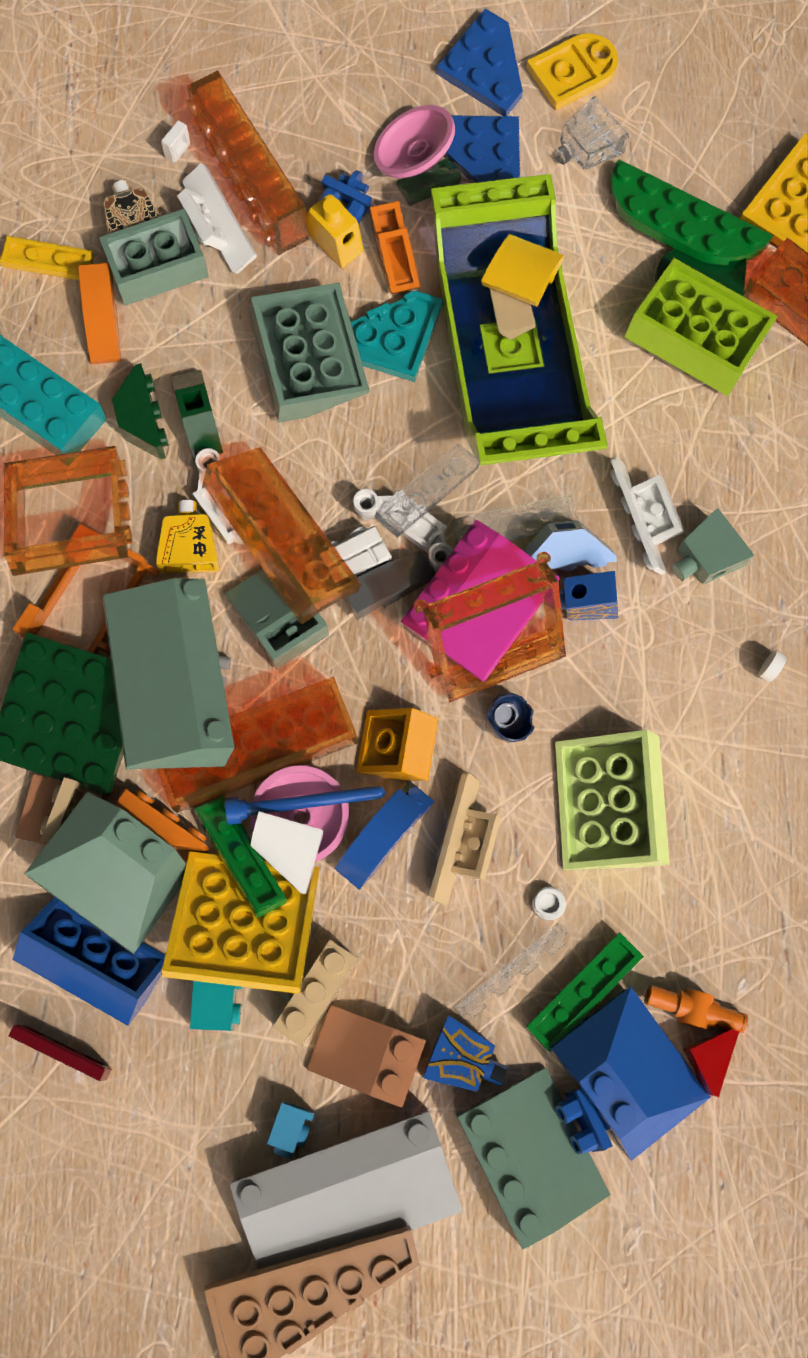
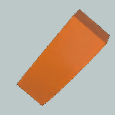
(394, 247)
(99, 313)

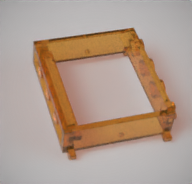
(484, 598)

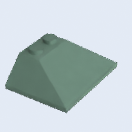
(110, 870)

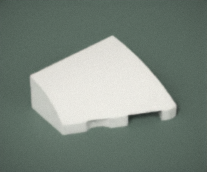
(287, 847)

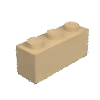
(316, 993)

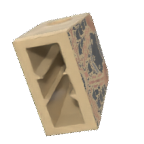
(128, 207)

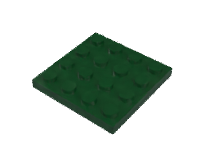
(62, 715)

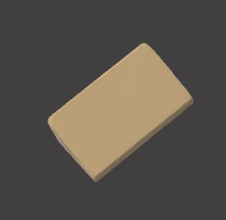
(511, 315)

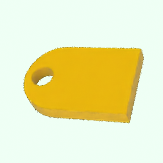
(573, 69)

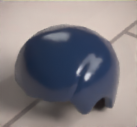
(509, 717)

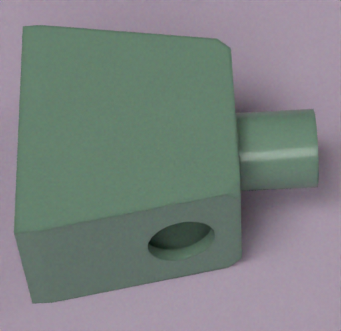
(712, 550)

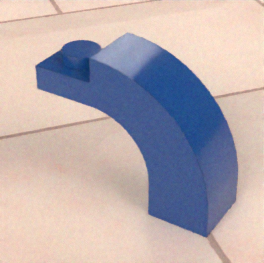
(383, 834)

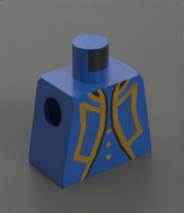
(597, 596)
(463, 1058)

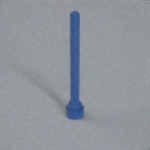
(240, 809)

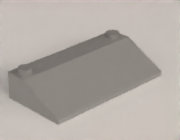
(347, 1192)

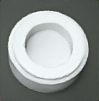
(772, 666)
(548, 903)

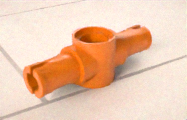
(695, 1008)

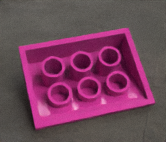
(485, 639)

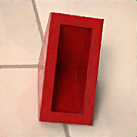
(712, 1058)

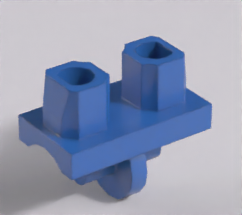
(350, 191)
(593, 1126)

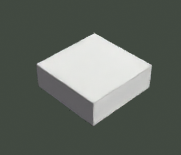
(176, 142)

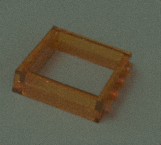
(60, 470)

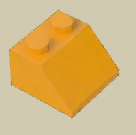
(397, 744)

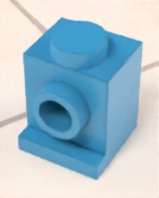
(290, 1129)

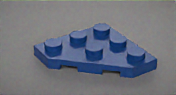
(485, 64)
(486, 147)

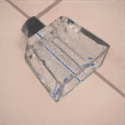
(591, 136)

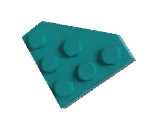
(397, 334)

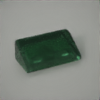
(419, 187)

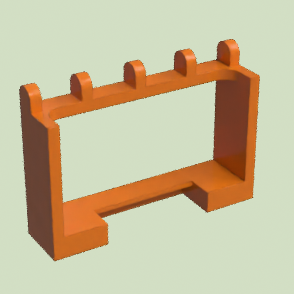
(35, 617)

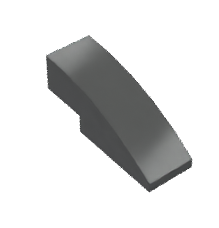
(390, 583)

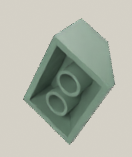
(154, 257)

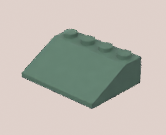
(307, 350)
(531, 1158)

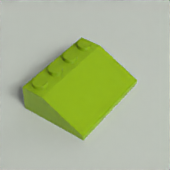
(700, 326)

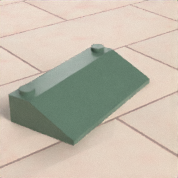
(167, 676)

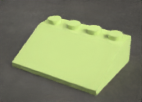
(612, 801)

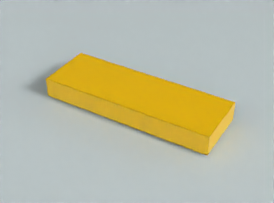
(44, 257)

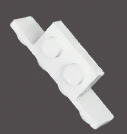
(214, 219)
(652, 513)

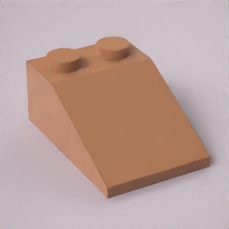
(366, 1056)

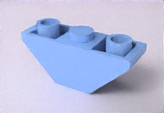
(570, 546)

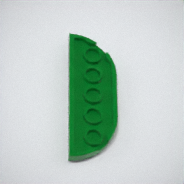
(683, 219)

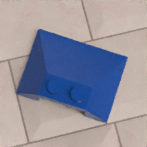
(630, 1072)

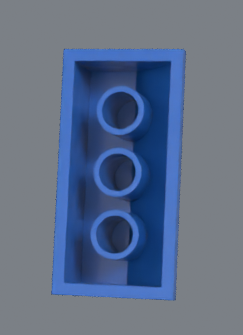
(88, 962)

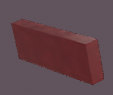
(60, 1052)

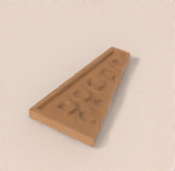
(297, 1299)

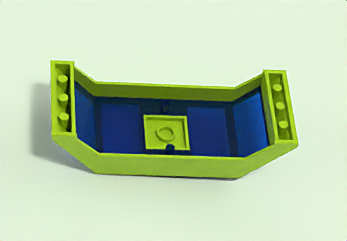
(524, 392)

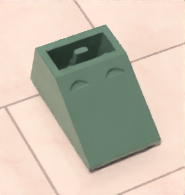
(273, 621)

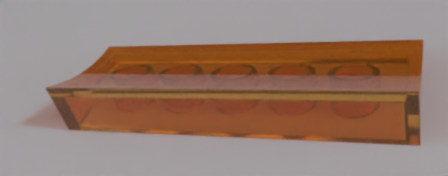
(280, 533)

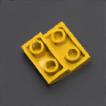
(522, 270)

